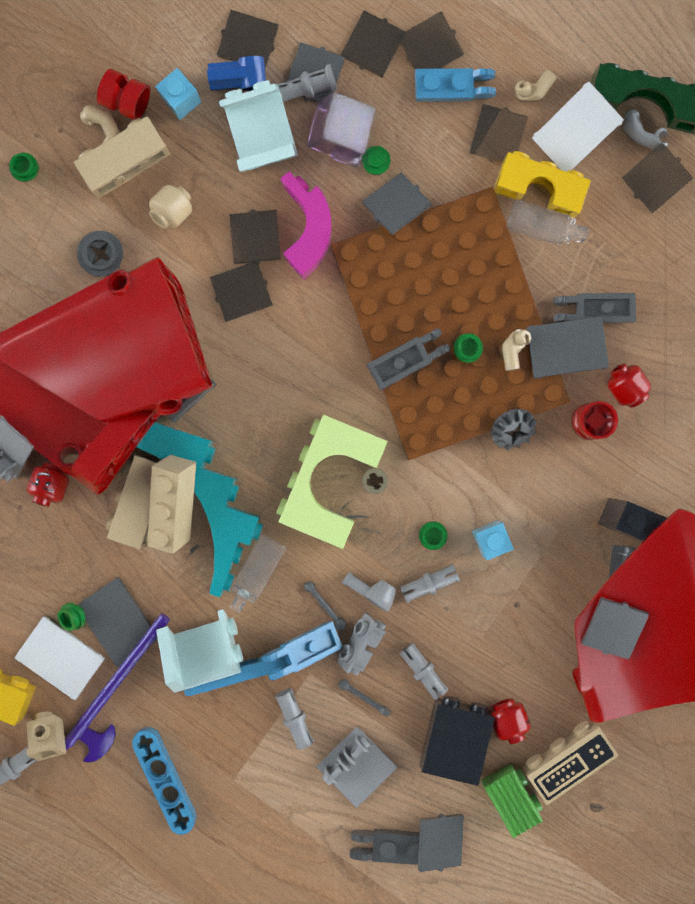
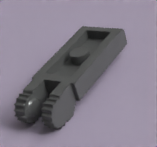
(611, 306)
(405, 360)
(388, 846)

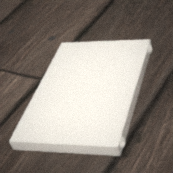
(577, 128)
(59, 657)

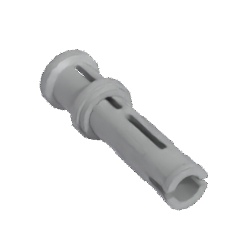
(308, 84)

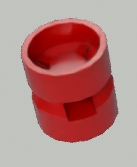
(119, 93)
(594, 420)

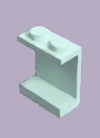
(259, 126)
(199, 653)

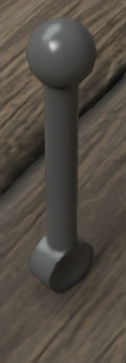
(339, 623)
(345, 685)

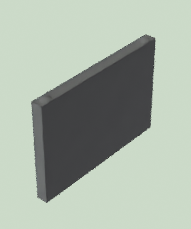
(567, 347)
(115, 620)

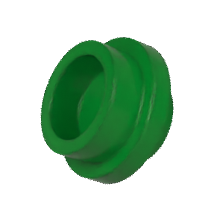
(376, 160)
(23, 167)
(468, 348)
(433, 535)
(71, 617)

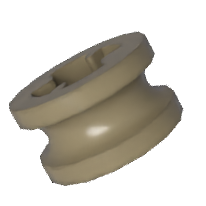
(370, 488)

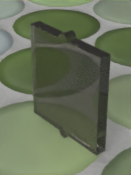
(247, 37)
(431, 43)
(372, 44)
(497, 133)
(657, 177)
(255, 236)
(241, 291)

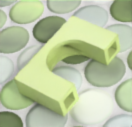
(301, 508)

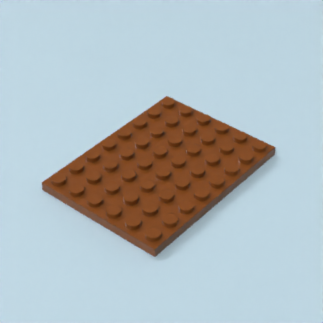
(458, 275)

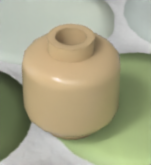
(170, 206)

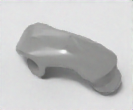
(635, 131)

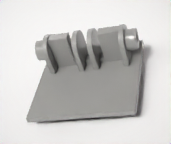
(13, 451)
(356, 767)

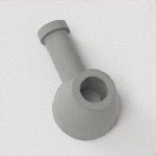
(380, 594)

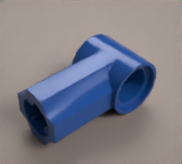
(236, 74)

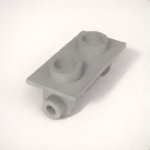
(353, 655)

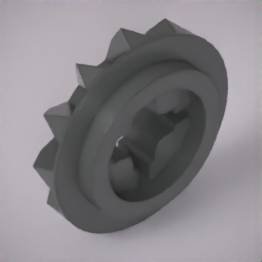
(87, 256)
(508, 422)

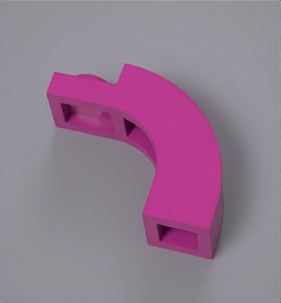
(314, 243)

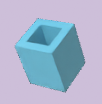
(178, 94)
(492, 540)

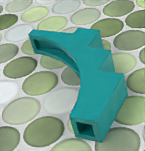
(214, 491)

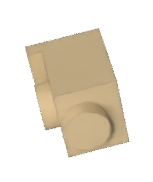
(51, 742)

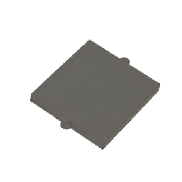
(314, 59)
(396, 203)
(615, 628)
(440, 842)

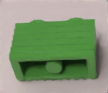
(511, 799)

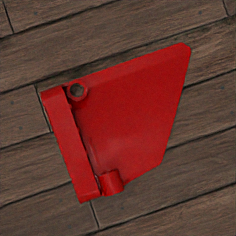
(114, 345)
(63, 429)
(662, 664)

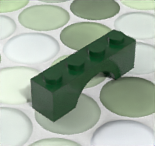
(673, 98)

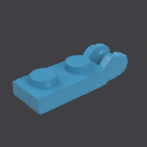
(452, 84)
(304, 650)

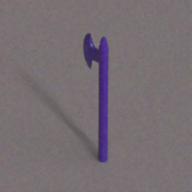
(101, 742)

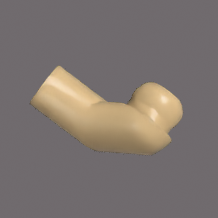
(535, 91)
(95, 114)
(513, 346)

